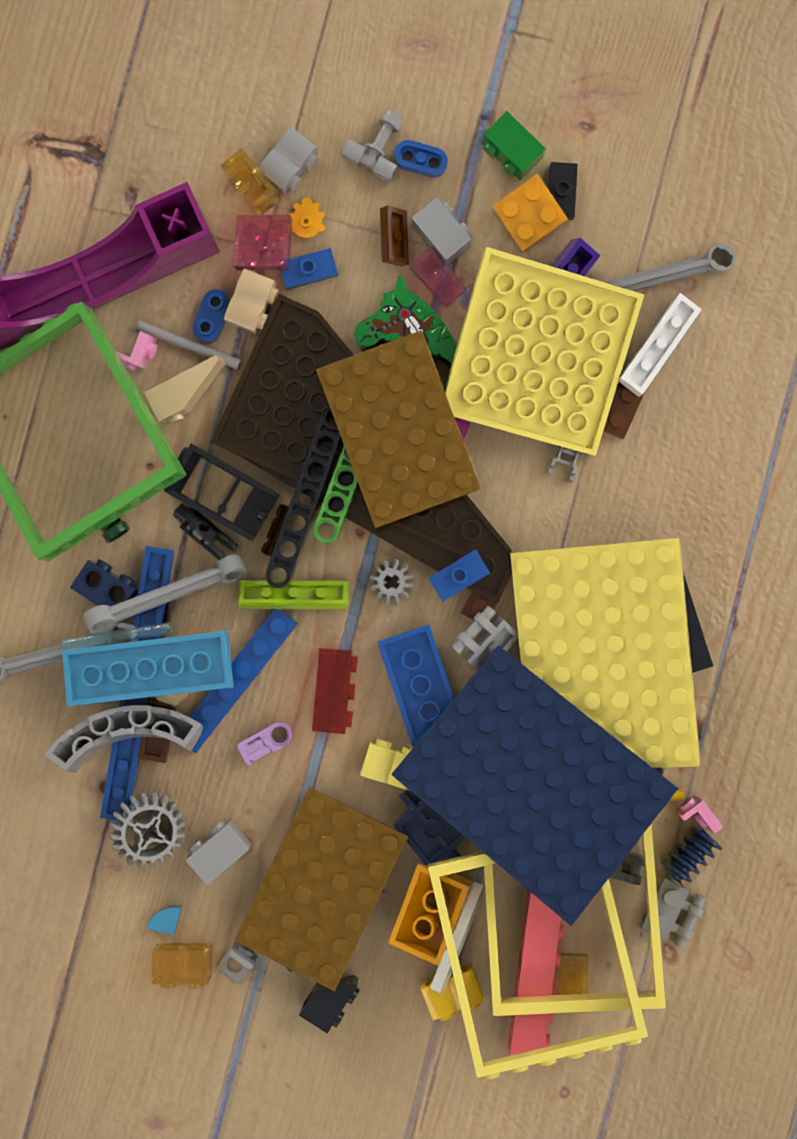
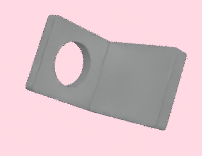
(241, 954)

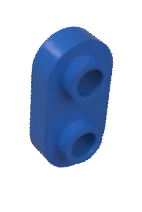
(422, 156)
(211, 315)

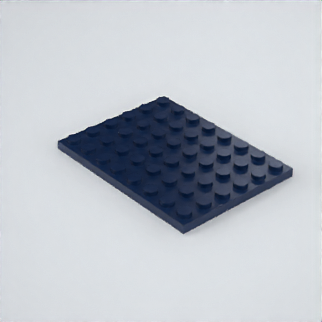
(535, 784)

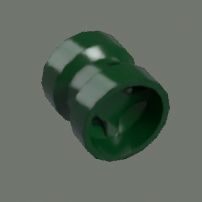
(115, 530)

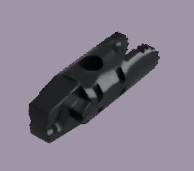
(194, 522)

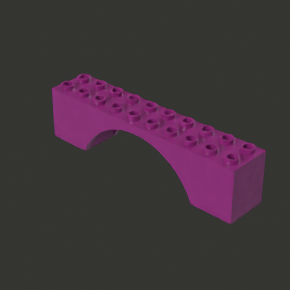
(150, 244)

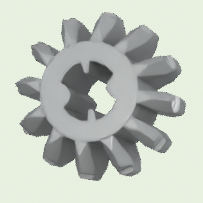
(391, 572)

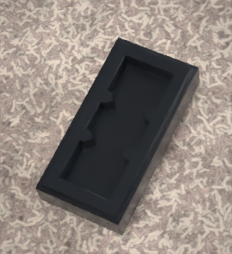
(563, 186)

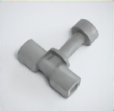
(372, 154)

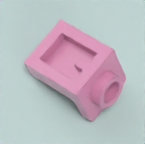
(703, 816)

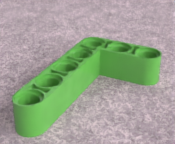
(336, 490)

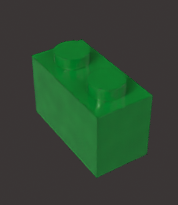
(513, 146)

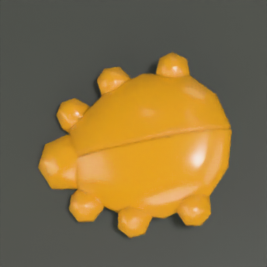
(307, 218)

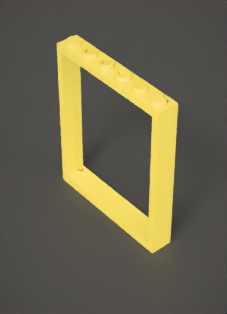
(581, 1002)
(546, 1055)

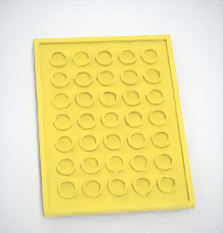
(614, 640)

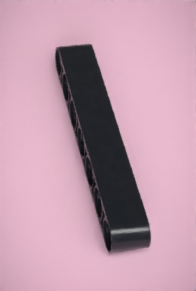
(308, 511)

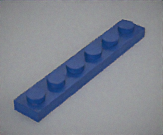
(244, 671)

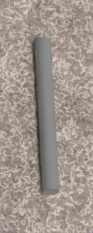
(186, 344)

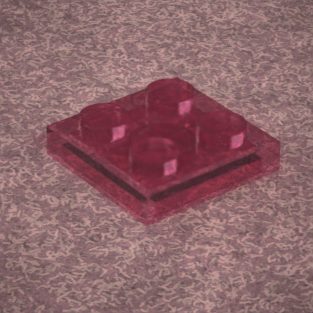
(262, 242)

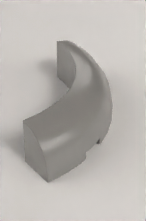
(119, 724)

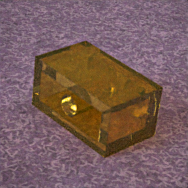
(182, 964)

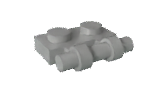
(496, 634)
(670, 900)

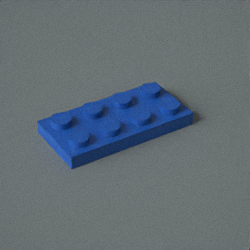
(416, 679)

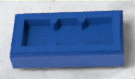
(309, 269)
(459, 575)

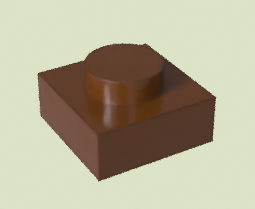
(475, 604)

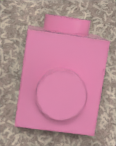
(143, 351)

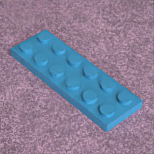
(147, 668)

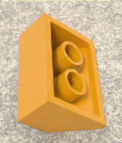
(419, 923)

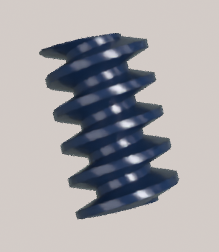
(690, 855)

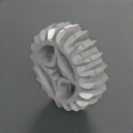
(142, 840)

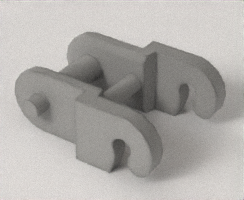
(575, 454)

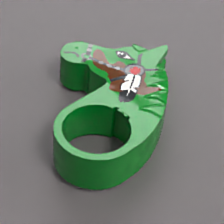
(402, 315)

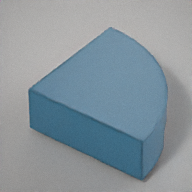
(166, 920)

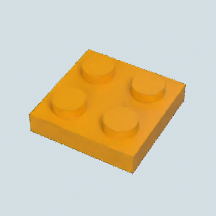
(530, 213)

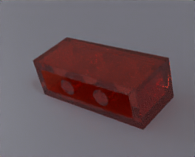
(334, 690)

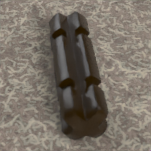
(274, 530)

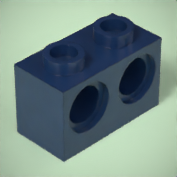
(109, 581)

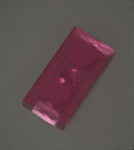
(438, 278)

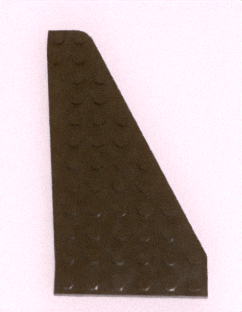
(274, 424)

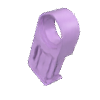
(262, 741)

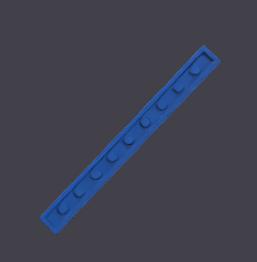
(125, 753)

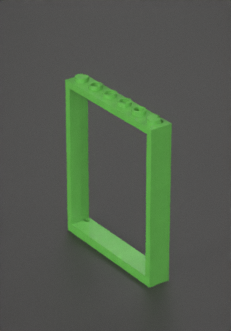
(124, 502)

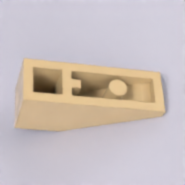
(181, 393)

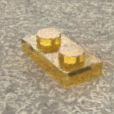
(573, 974)

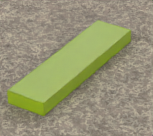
(297, 595)

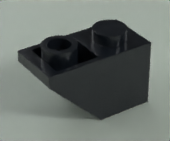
(325, 1006)

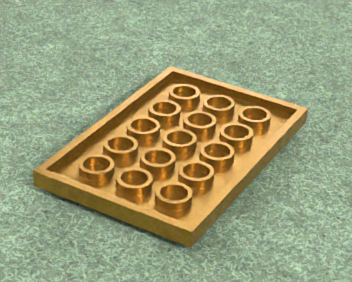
(398, 429)
(321, 888)

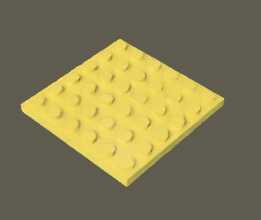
(541, 351)

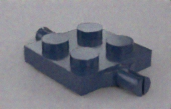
(427, 831)

